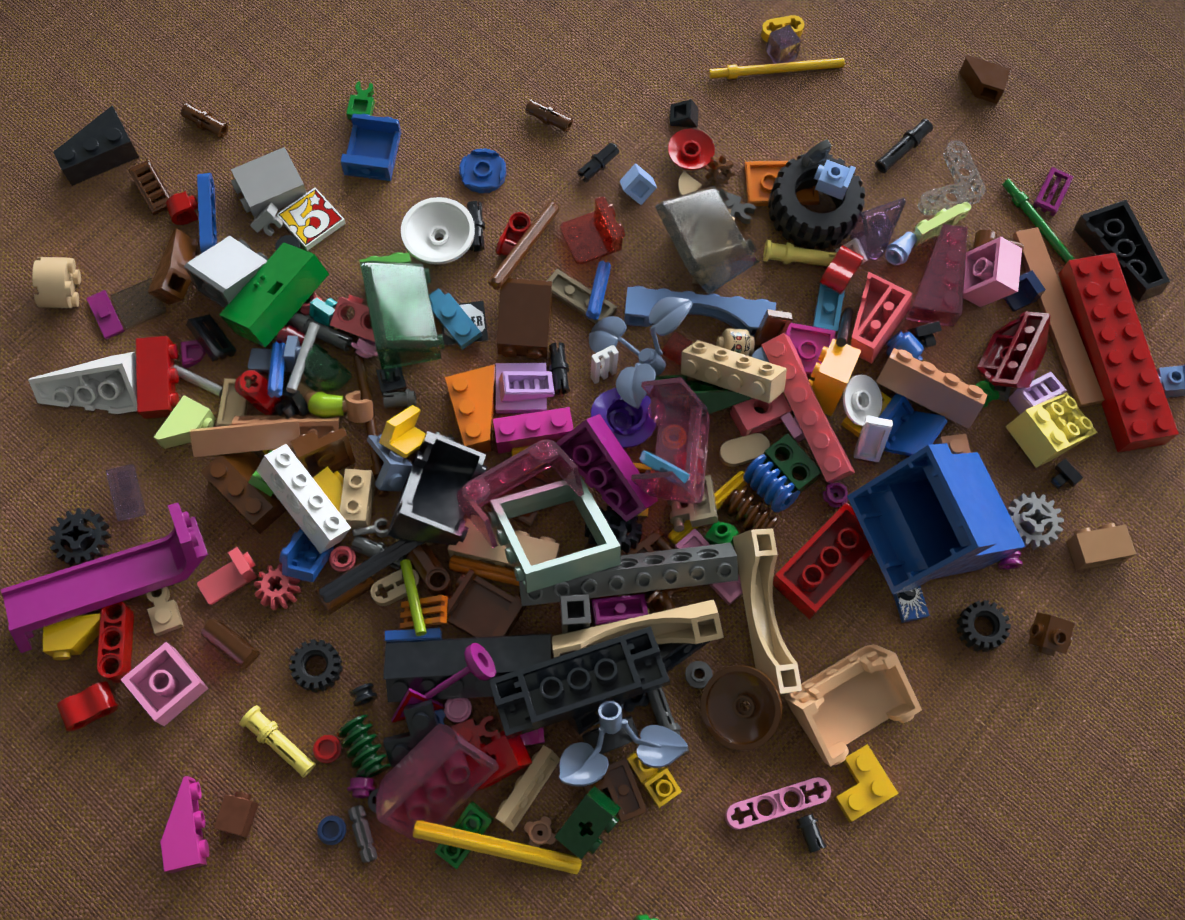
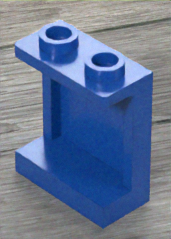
(372, 147)

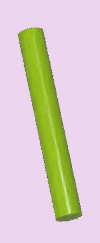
(413, 598)

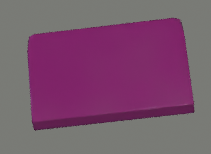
(617, 608)

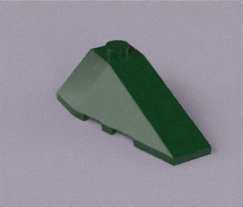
(712, 396)

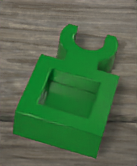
(362, 102)

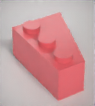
(879, 315)

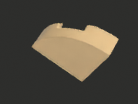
(687, 184)

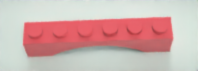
(807, 410)

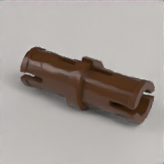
(549, 115)
(204, 120)

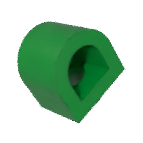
(721, 533)

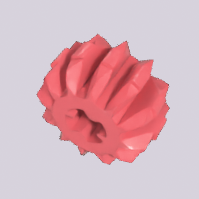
(274, 597)

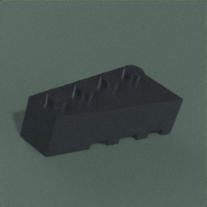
(1119, 232)

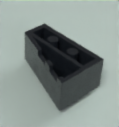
(96, 148)

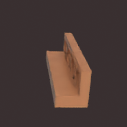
(306, 424)

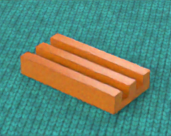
(442, 619)

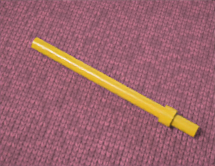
(733, 71)

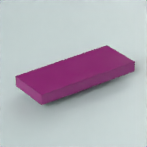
(105, 314)

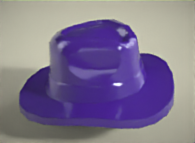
(627, 423)

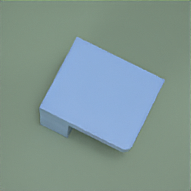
(638, 184)

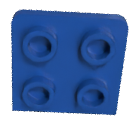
(910, 428)

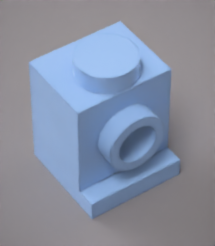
(833, 179)

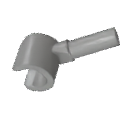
(372, 529)

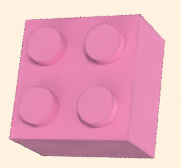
(992, 272)
(164, 684)

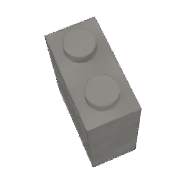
(267, 181)

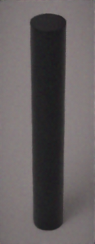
(844, 327)

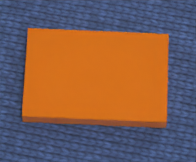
(760, 180)

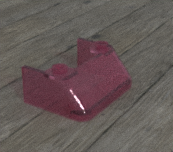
(680, 441)
(511, 474)

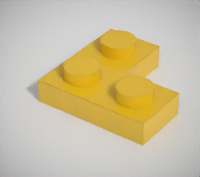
(872, 785)

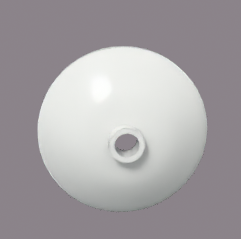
(437, 219)

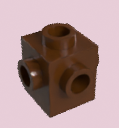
(1051, 634)

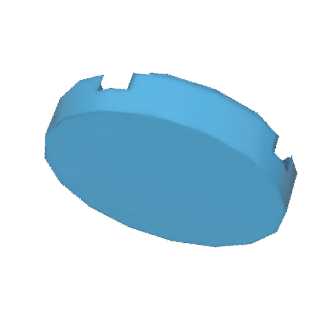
(662, 465)

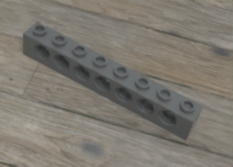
(647, 573)

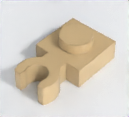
(165, 615)

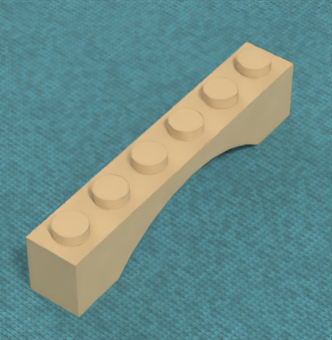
(756, 565)
(684, 624)

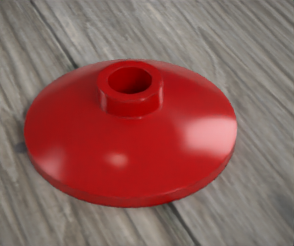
(693, 142)

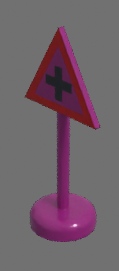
(477, 661)

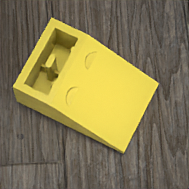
(1051, 429)

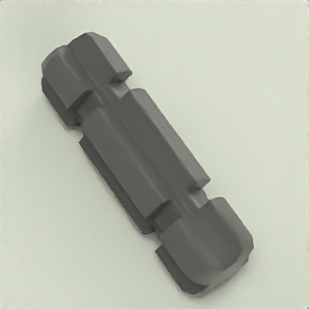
(362, 833)

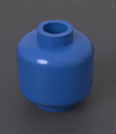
(907, 342)

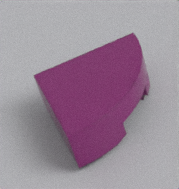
(191, 353)

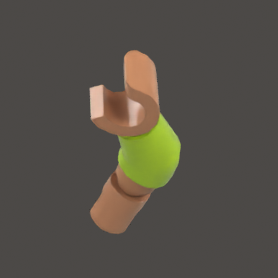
(330, 406)

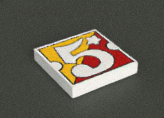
(311, 219)

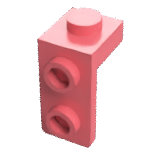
(229, 577)

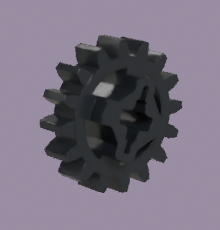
(72, 529)
(620, 529)

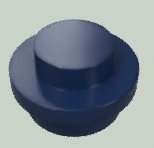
(331, 830)

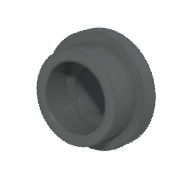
(692, 680)

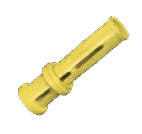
(789, 253)
(268, 733)

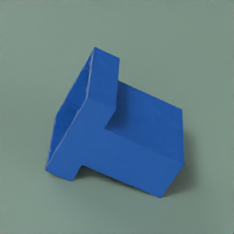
(934, 518)

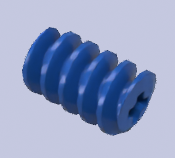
(768, 484)

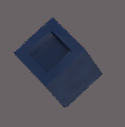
(1029, 291)

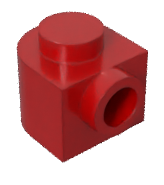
(182, 208)

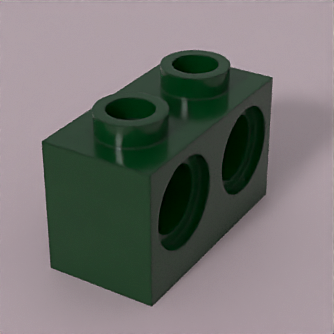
(796, 462)

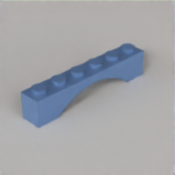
(734, 311)

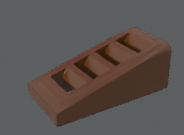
(143, 174)

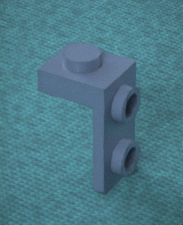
(261, 358)
(395, 467)

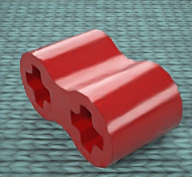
(841, 269)
(87, 706)

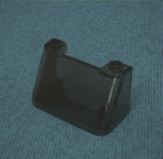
(707, 237)

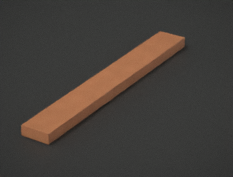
(1062, 325)

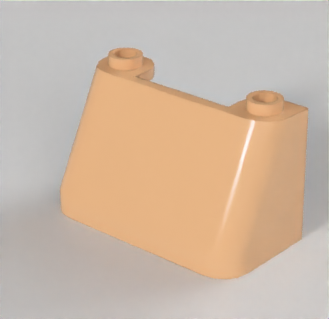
(853, 700)

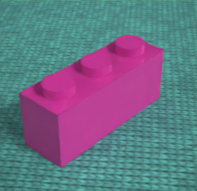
(531, 428)

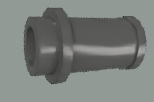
(399, 399)

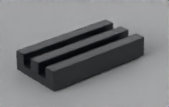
(208, 338)

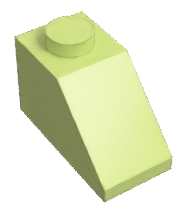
(184, 417)

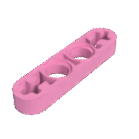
(779, 807)

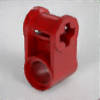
(512, 235)
(257, 393)

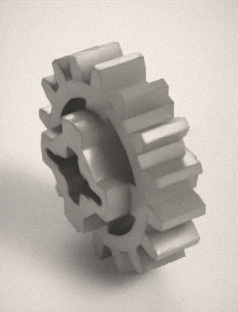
(1037, 512)

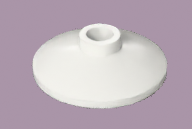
(862, 399)

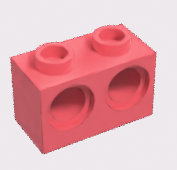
(359, 324)

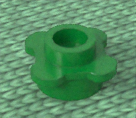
(988, 389)

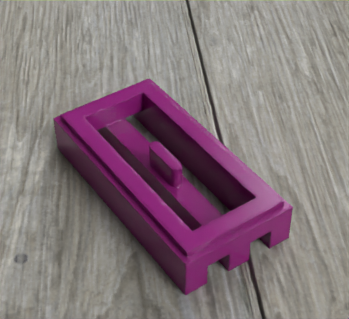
(1046, 206)

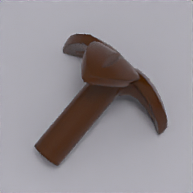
(661, 600)

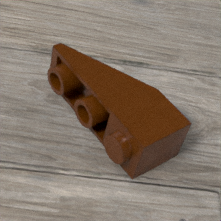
(171, 277)

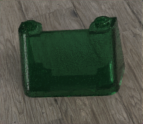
(401, 313)

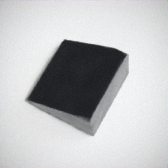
(684, 114)

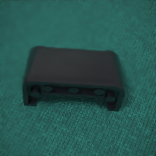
(428, 498)

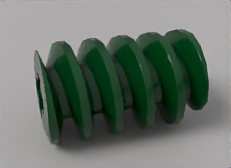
(362, 748)

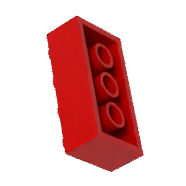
(824, 562)

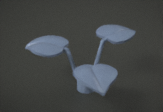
(665, 317)
(584, 765)

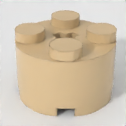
(56, 282)

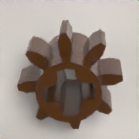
(724, 167)

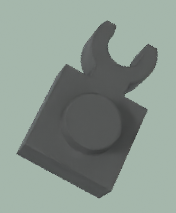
(739, 209)

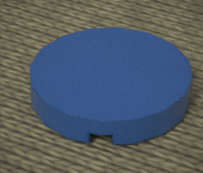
(482, 170)

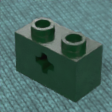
(576, 833)

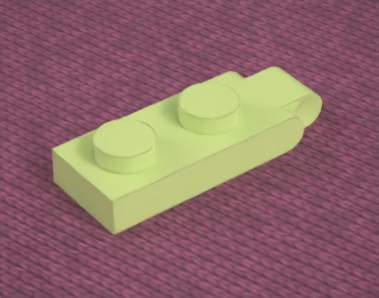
(927, 229)

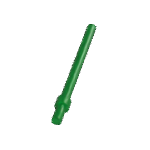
(1021, 200)

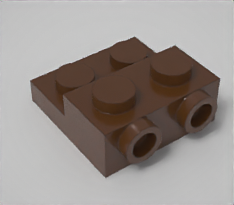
(318, 453)

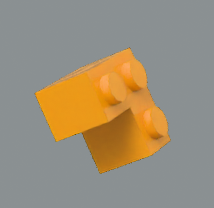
(833, 374)

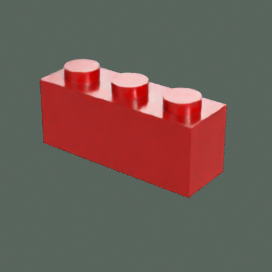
(156, 376)

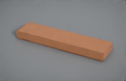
(243, 437)

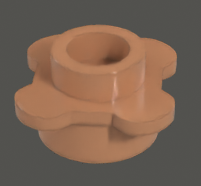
(543, 825)

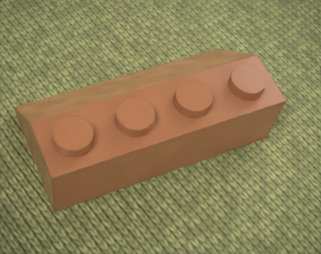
(932, 388)

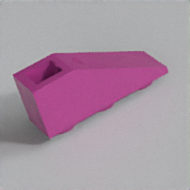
(183, 836)

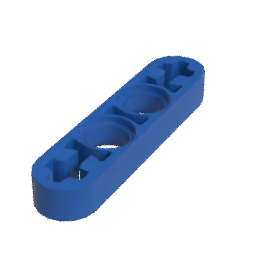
(207, 211)

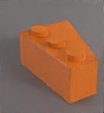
(473, 406)

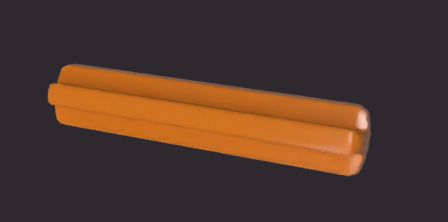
(483, 569)

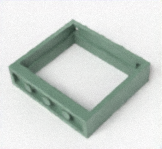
(563, 568)

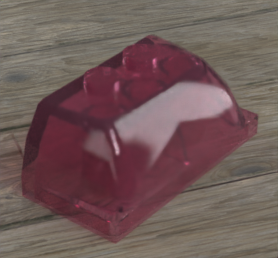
(432, 781)

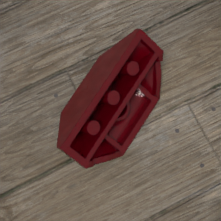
(1016, 351)

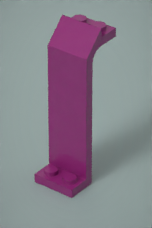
(104, 580)

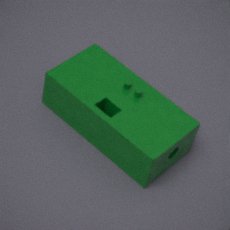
(274, 294)

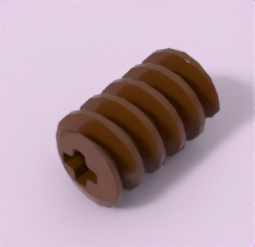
(749, 511)

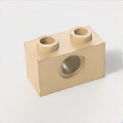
(357, 497)

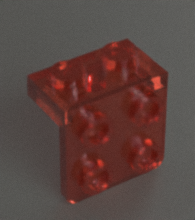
(594, 233)

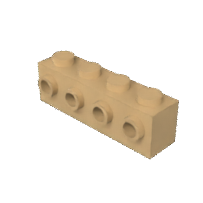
(733, 371)

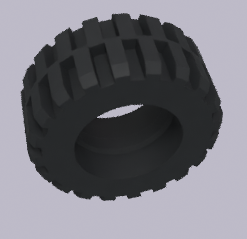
(807, 226)

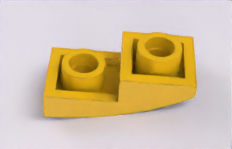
(656, 781)

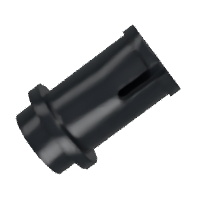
(811, 833)

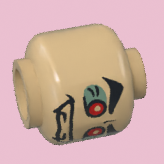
(737, 341)

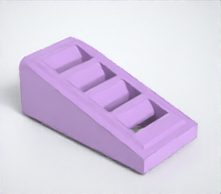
(526, 393)
(1023, 400)

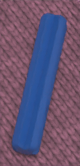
(598, 290)
(276, 372)

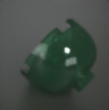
(324, 371)

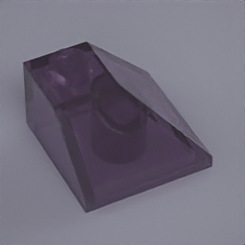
(876, 227)

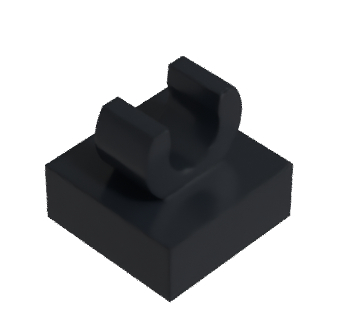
(925, 334)
(391, 380)
(291, 404)
(1067, 473)

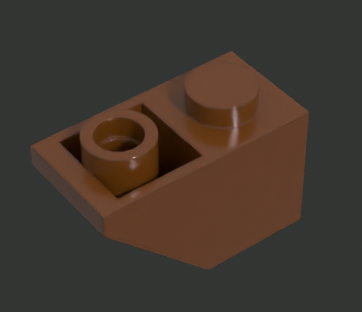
(985, 78)

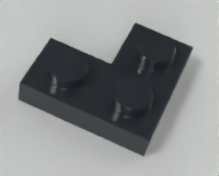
(420, 721)

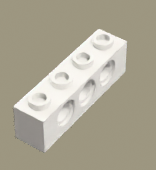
(303, 498)

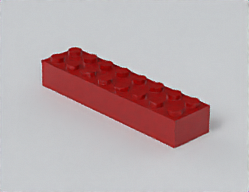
(1118, 353)

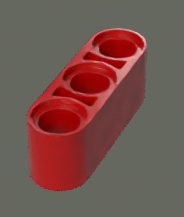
(123, 650)

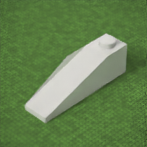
(97, 384)

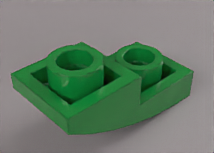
(473, 820)

